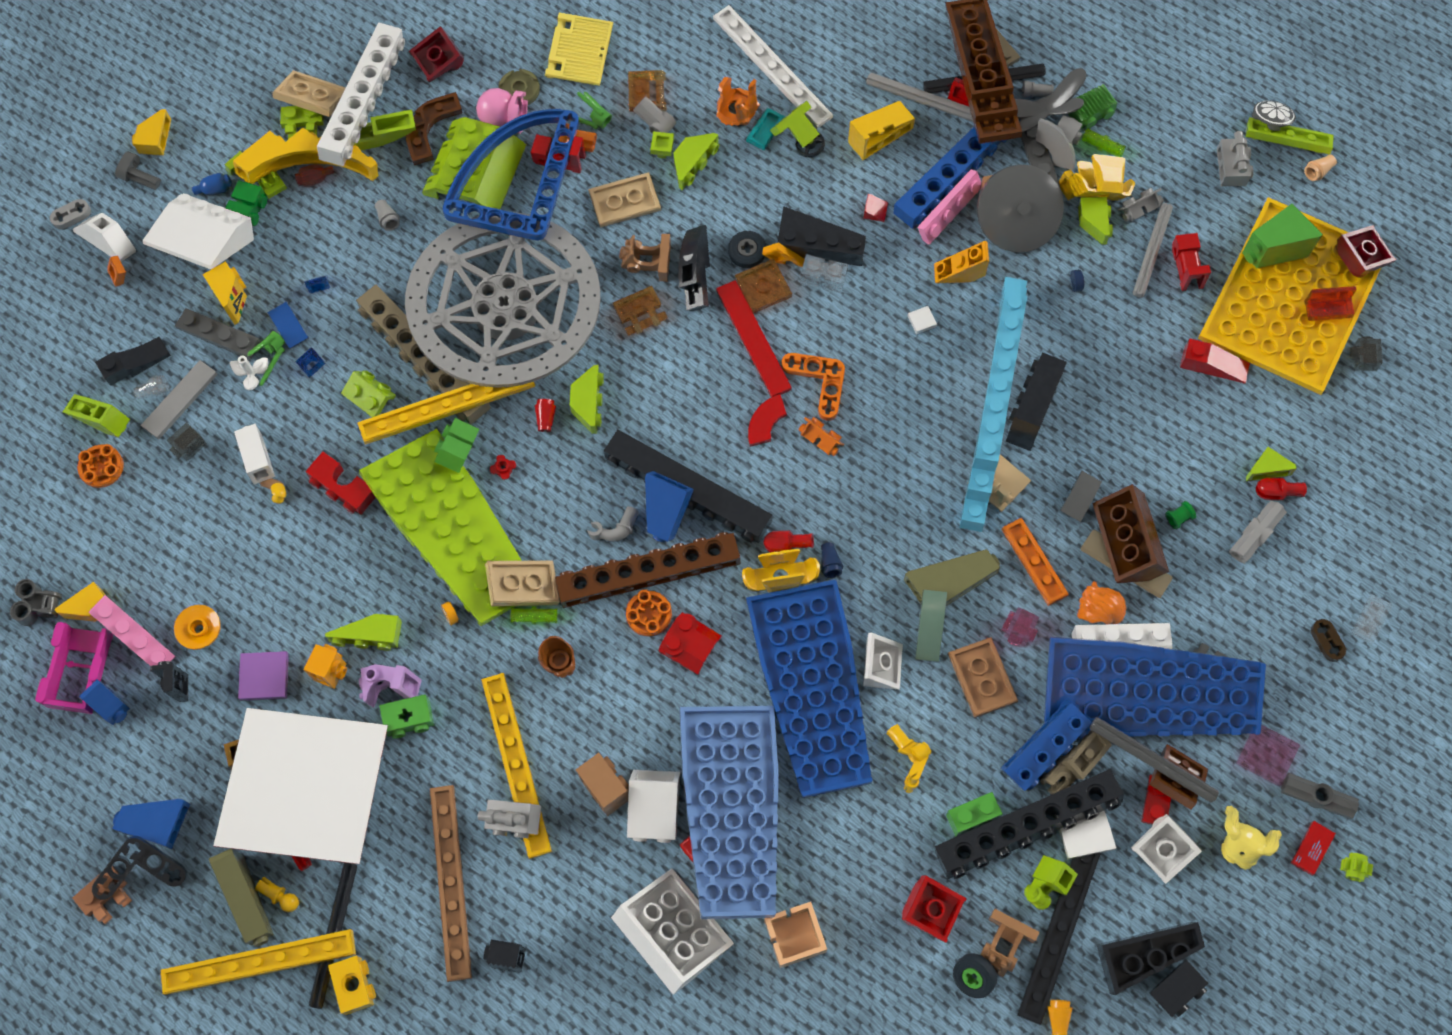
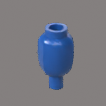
(213, 184)

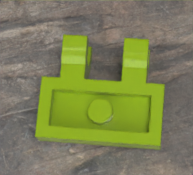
(299, 117)

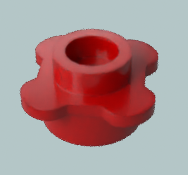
(502, 461)

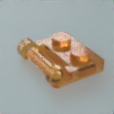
(640, 87)

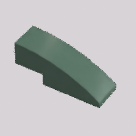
(931, 625)

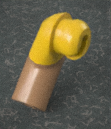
(277, 489)

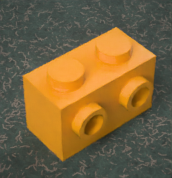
(326, 665)

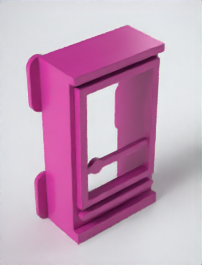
(66, 639)

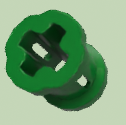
(1180, 515)

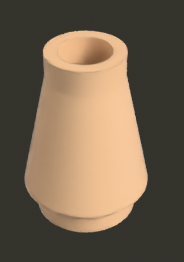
(1320, 167)

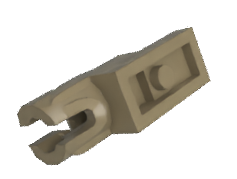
(1076, 762)

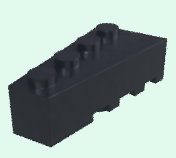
(820, 238)
(1035, 400)
(1130, 958)

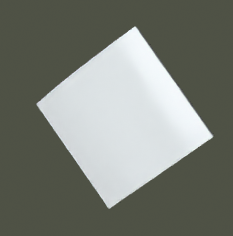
(1088, 837)

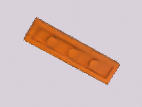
(1035, 561)

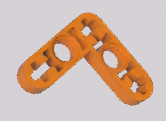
(828, 378)

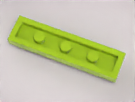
(1291, 136)

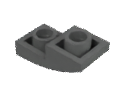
(1081, 496)

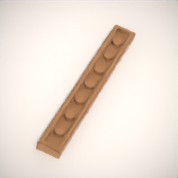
(450, 884)

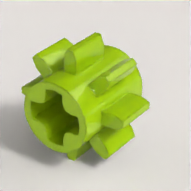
(1356, 867)

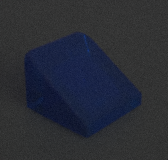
(317, 284)

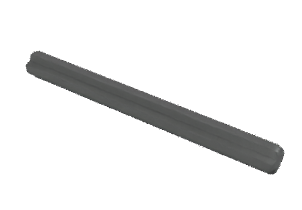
(1154, 760)

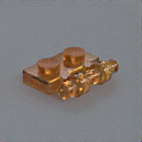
(637, 305)

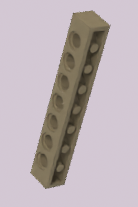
(376, 300)

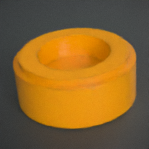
(450, 613)

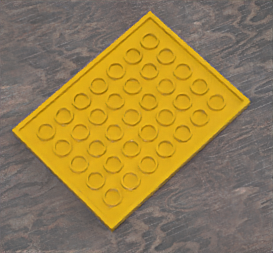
(1265, 313)

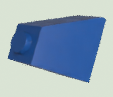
(665, 505)
(152, 821)

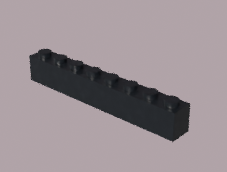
(707, 496)

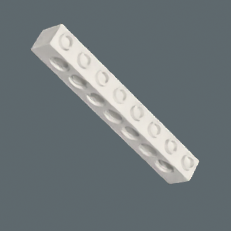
(360, 94)

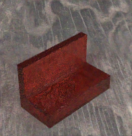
(1330, 303)

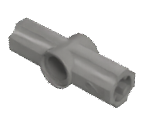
(1257, 531)

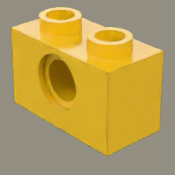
(341, 974)

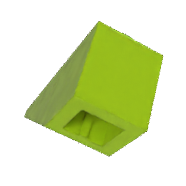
(373, 630)

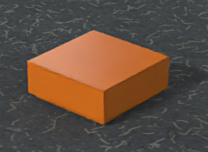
(116, 271)

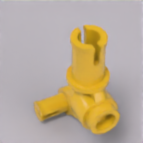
(917, 753)

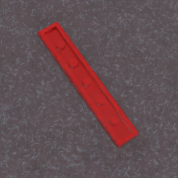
(753, 339)

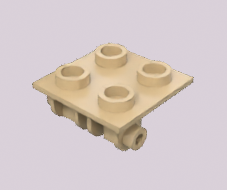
(1007, 484)

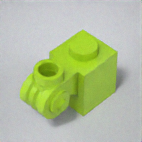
(1049, 877)

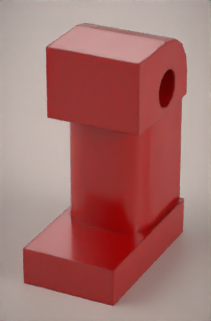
(542, 147)
(1185, 252)

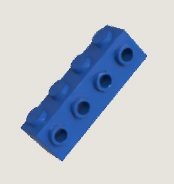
(1046, 745)

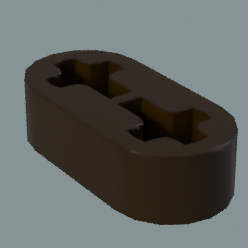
(1323, 642)

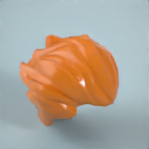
(1101, 605)

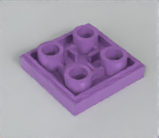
(263, 676)

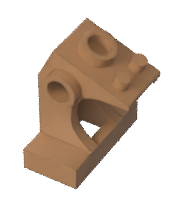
(633, 249)
(1011, 931)

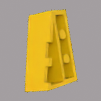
(879, 129)

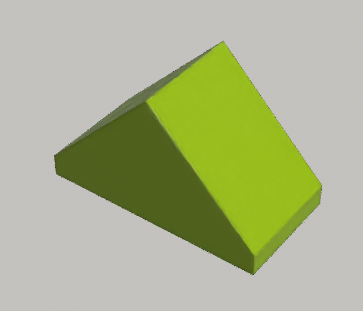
(1271, 466)

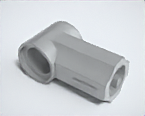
(656, 119)

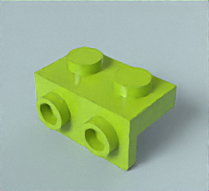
(367, 392)

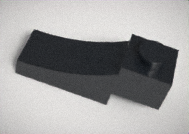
(132, 361)

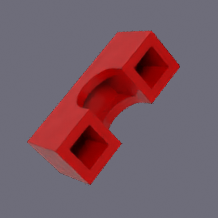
(325, 473)

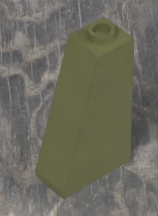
(954, 575)
(241, 896)

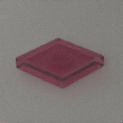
(1268, 755)

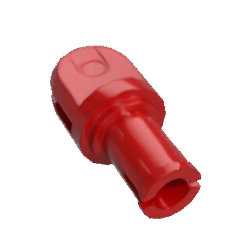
(1278, 489)
(785, 540)

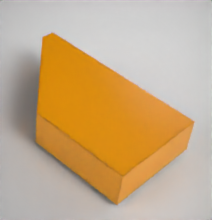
(782, 254)

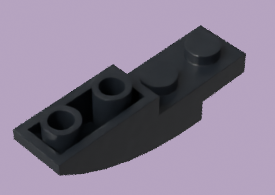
(692, 265)

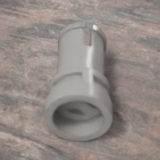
(1038, 90)

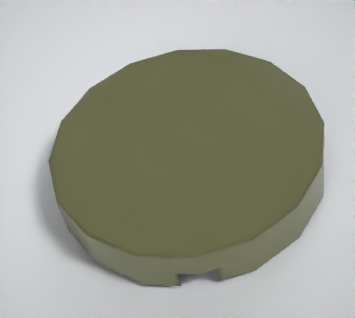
(521, 81)

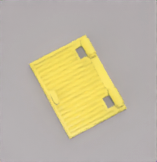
(579, 49)

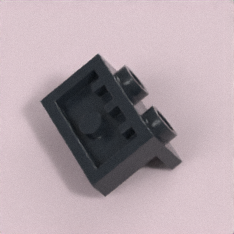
(173, 680)

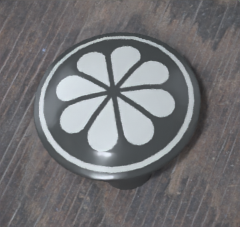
(1274, 114)

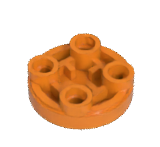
(100, 465)
(648, 613)

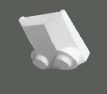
(1166, 848)

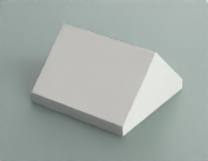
(882, 662)

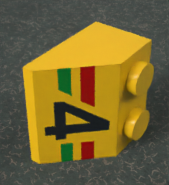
(228, 289)

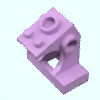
(398, 679)

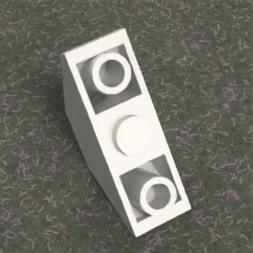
(106, 236)

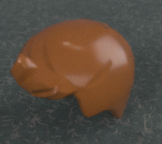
(557, 656)

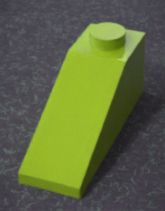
(97, 415)

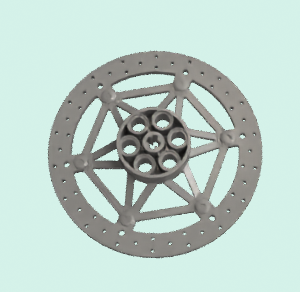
(502, 306)

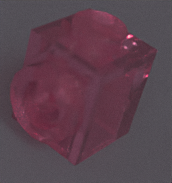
(1020, 627)

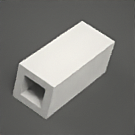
(254, 454)

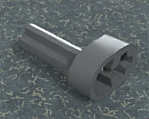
(127, 171)

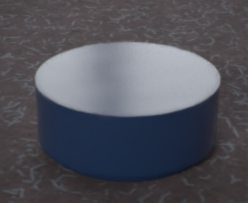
(1077, 280)

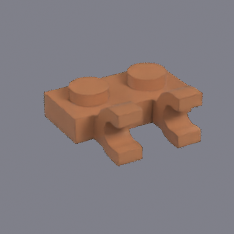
(91, 905)

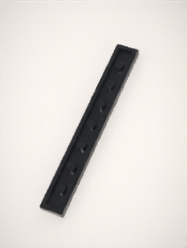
(1057, 941)

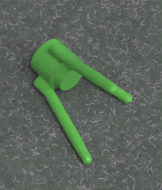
(599, 115)
(271, 344)

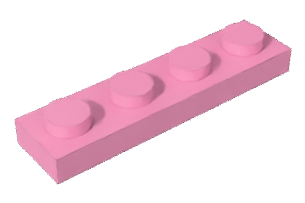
(950, 207)
(130, 632)

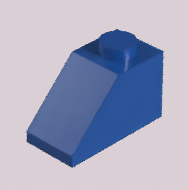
(105, 702)

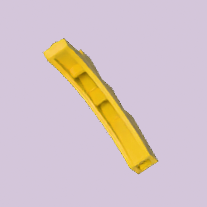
(273, 153)

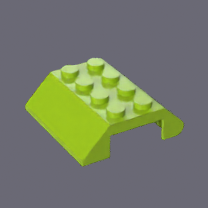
(490, 179)

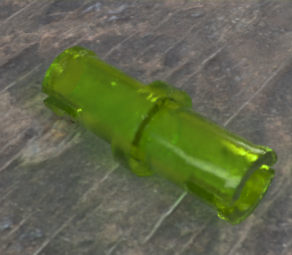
(1103, 143)
(534, 615)

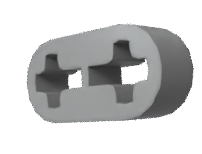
(70, 214)

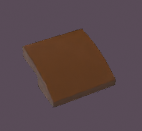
(1171, 787)

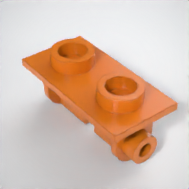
(829, 440)

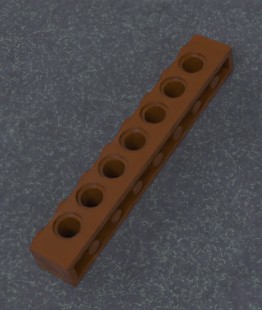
(639, 579)

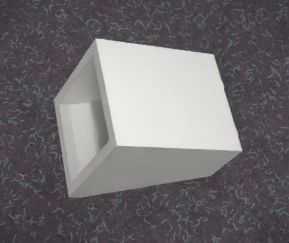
(653, 805)

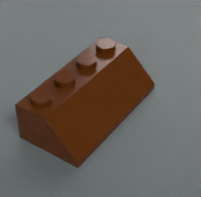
(1130, 536)

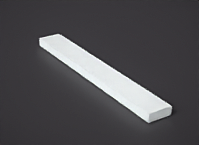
(772, 65)

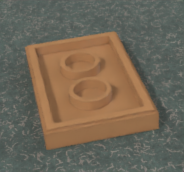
(982, 677)

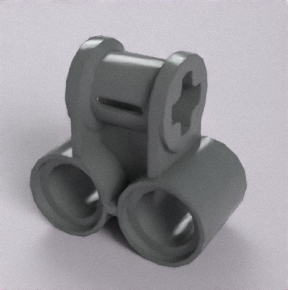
(37, 603)

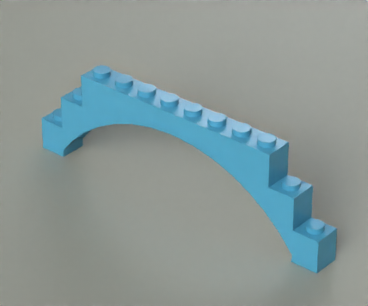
(996, 404)

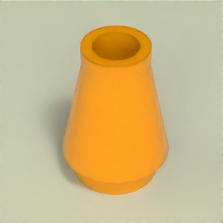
(1059, 1016)

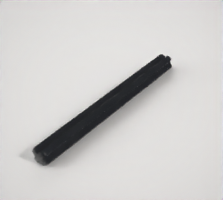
(1015, 73)
(335, 925)

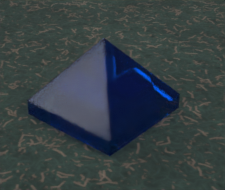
(306, 358)

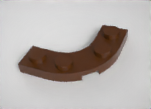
(424, 119)

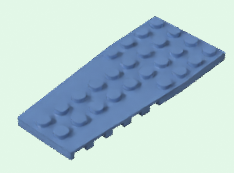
(732, 807)

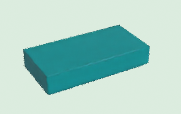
(761, 134)

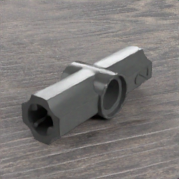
(1306, 791)

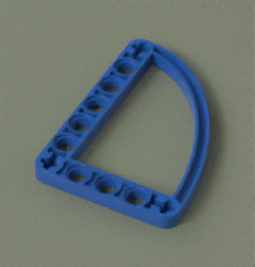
(490, 143)

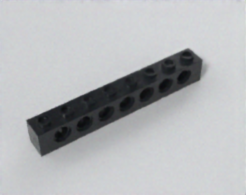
(1057, 803)

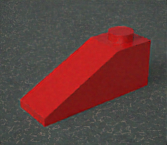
(1213, 361)

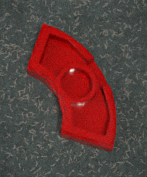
(763, 420)

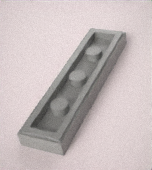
(179, 399)

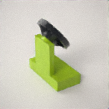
(801, 129)

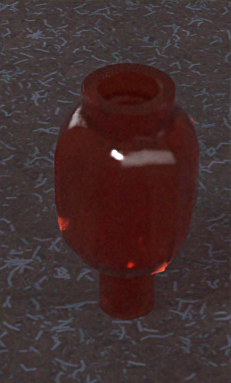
(312, 175)

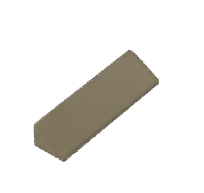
(1095, 547)

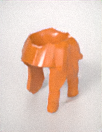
(745, 105)

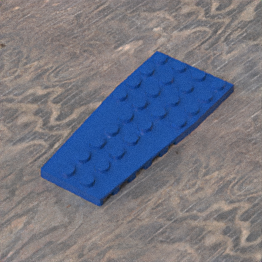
(813, 685)
(1155, 688)

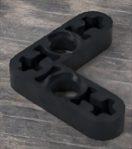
(140, 858)

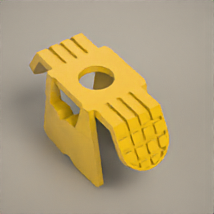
(1101, 178)
(798, 573)

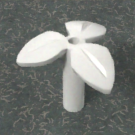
(243, 367)

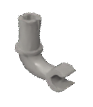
(622, 529)

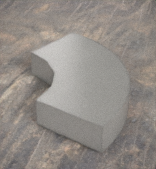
(1059, 146)

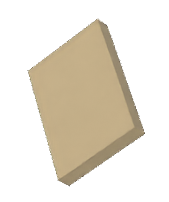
(309, 93)
(624, 199)
(522, 583)

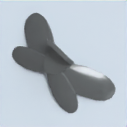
(1055, 104)

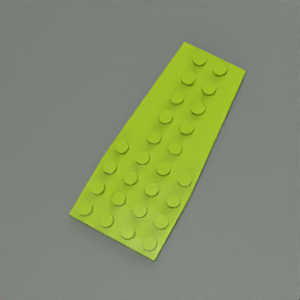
(443, 519)

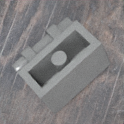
(1234, 161)
(511, 817)

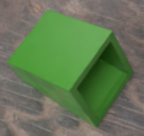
(1282, 239)

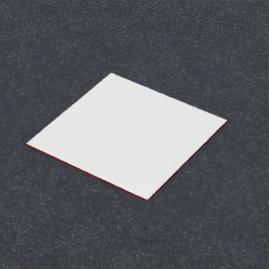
(301, 786)

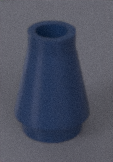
(830, 561)

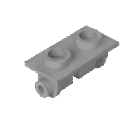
(1148, 200)

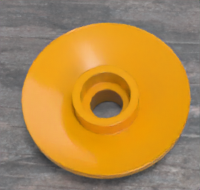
(190, 619)

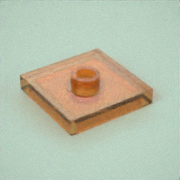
(763, 286)

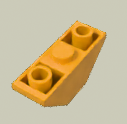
(964, 265)

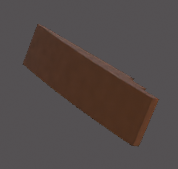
(983, 71)

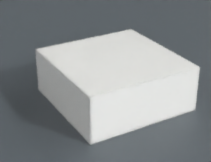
(922, 320)

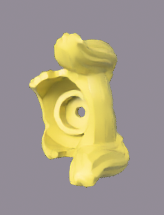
(1246, 839)

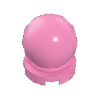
(499, 106)

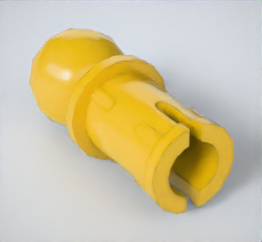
(288, 901)

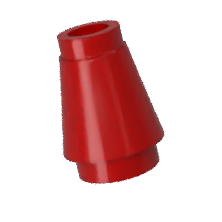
(545, 414)

